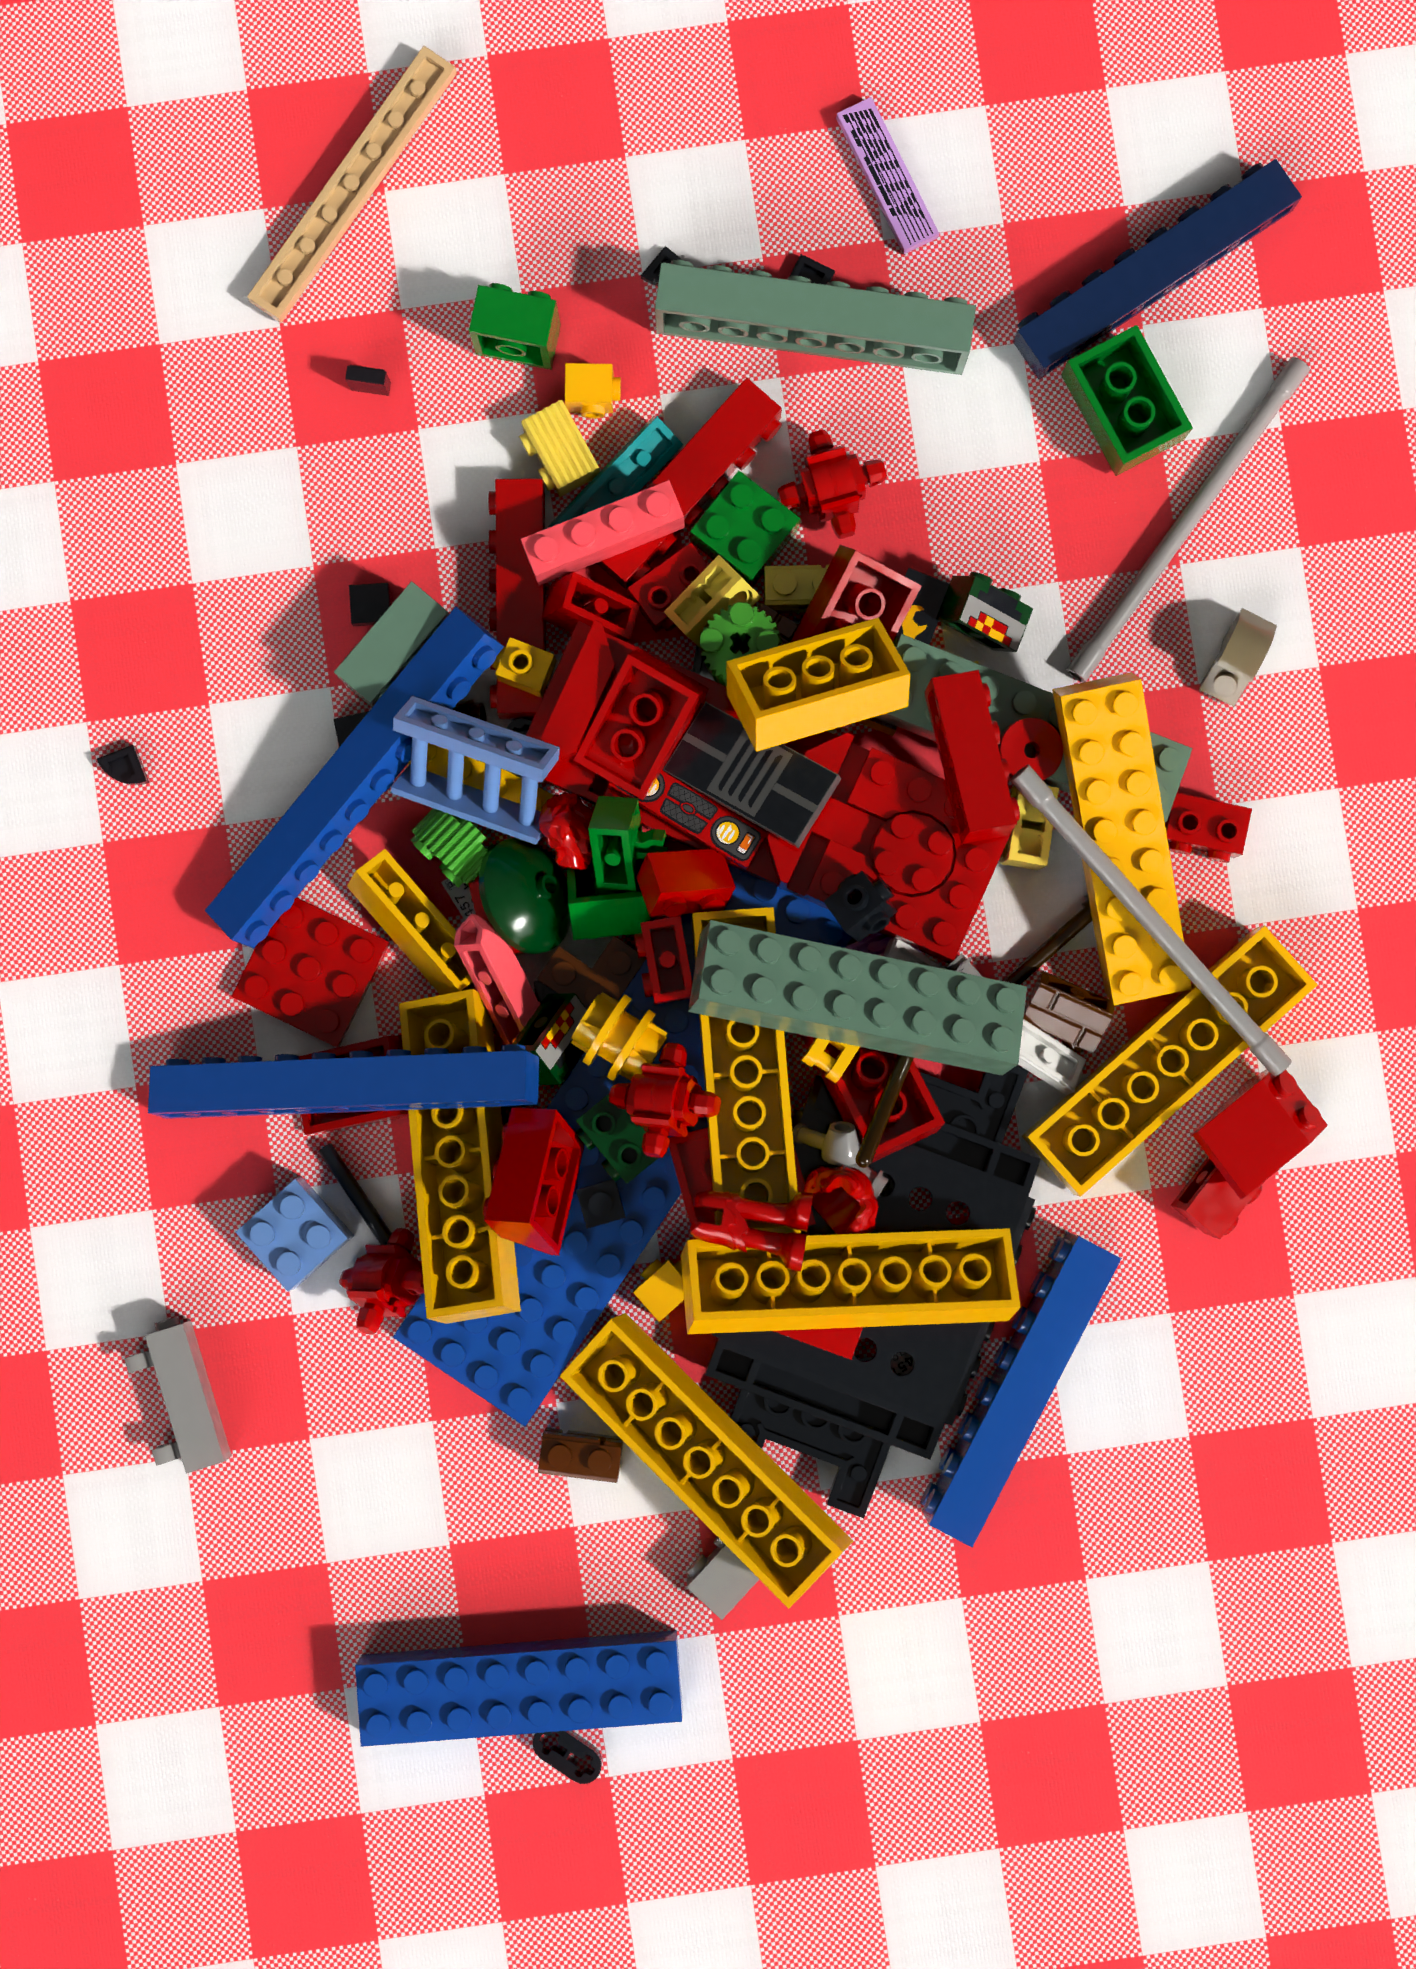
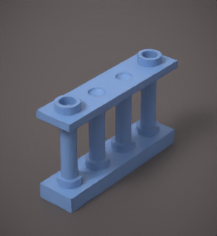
(483, 742)

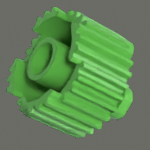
(733, 628)
(453, 842)

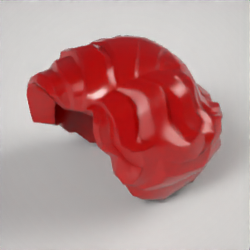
(565, 826)
(843, 1199)

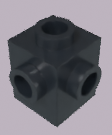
(862, 905)

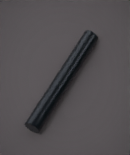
(355, 1193)

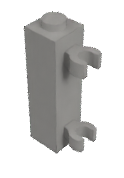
(186, 1395)

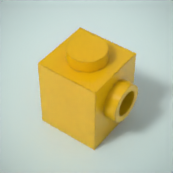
(591, 389)
(524, 667)
(661, 1288)

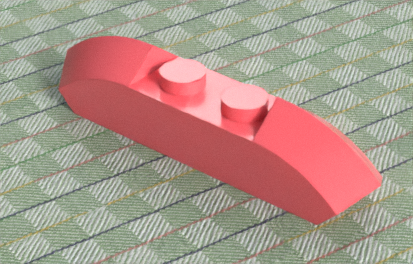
(496, 976)

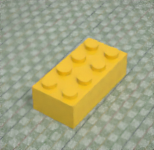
(817, 684)

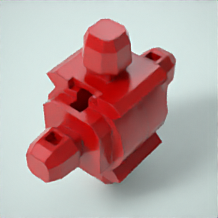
(832, 484)
(664, 1100)
(384, 1281)

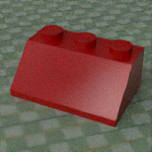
(534, 1179)

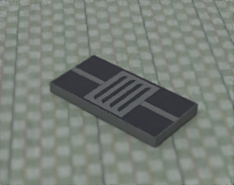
(768, 787)

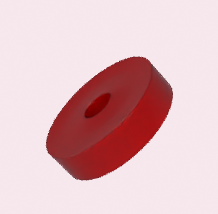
(1040, 735)

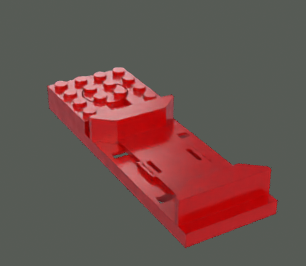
(877, 821)

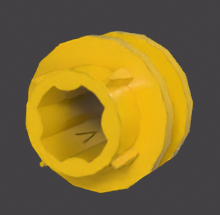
(618, 1036)

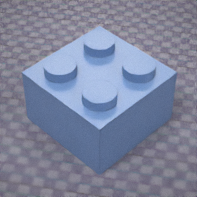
(294, 1233)

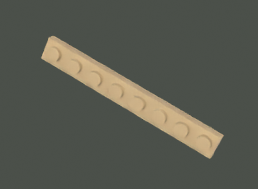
(352, 184)

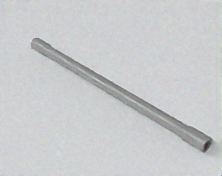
(1280, 391)
(1042, 798)

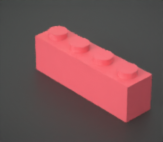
(603, 532)

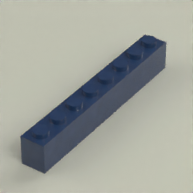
(1156, 268)

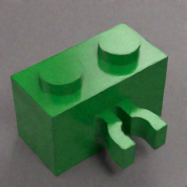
(619, 843)

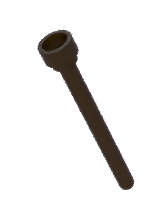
(1051, 946)
(883, 1111)

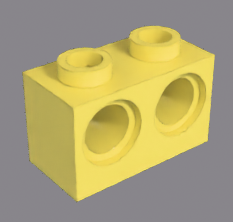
(711, 591)
(1030, 838)

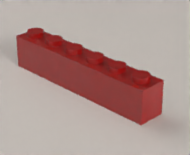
(703, 470)
(519, 599)

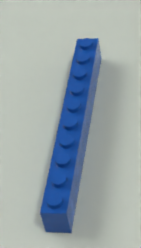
(349, 783)
(345, 1084)

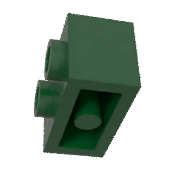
(616, 1138)

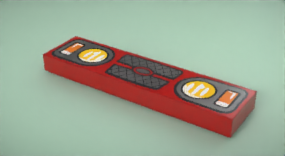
(701, 819)

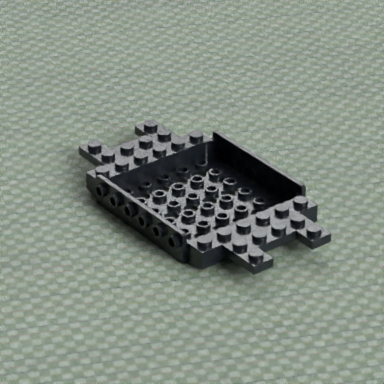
(860, 1408)

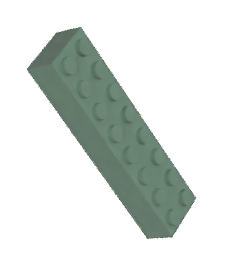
(814, 317)
(1012, 702)
(857, 998)

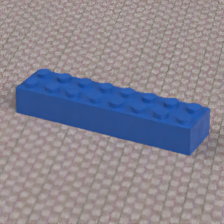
(1018, 1388)
(519, 1688)

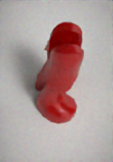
(735, 1231)

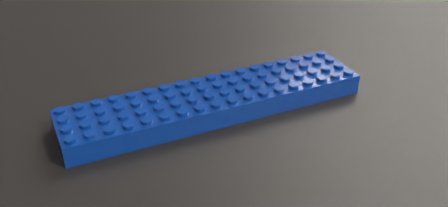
(521, 1354)

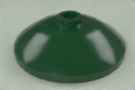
(525, 895)

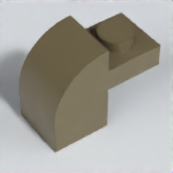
(1239, 657)

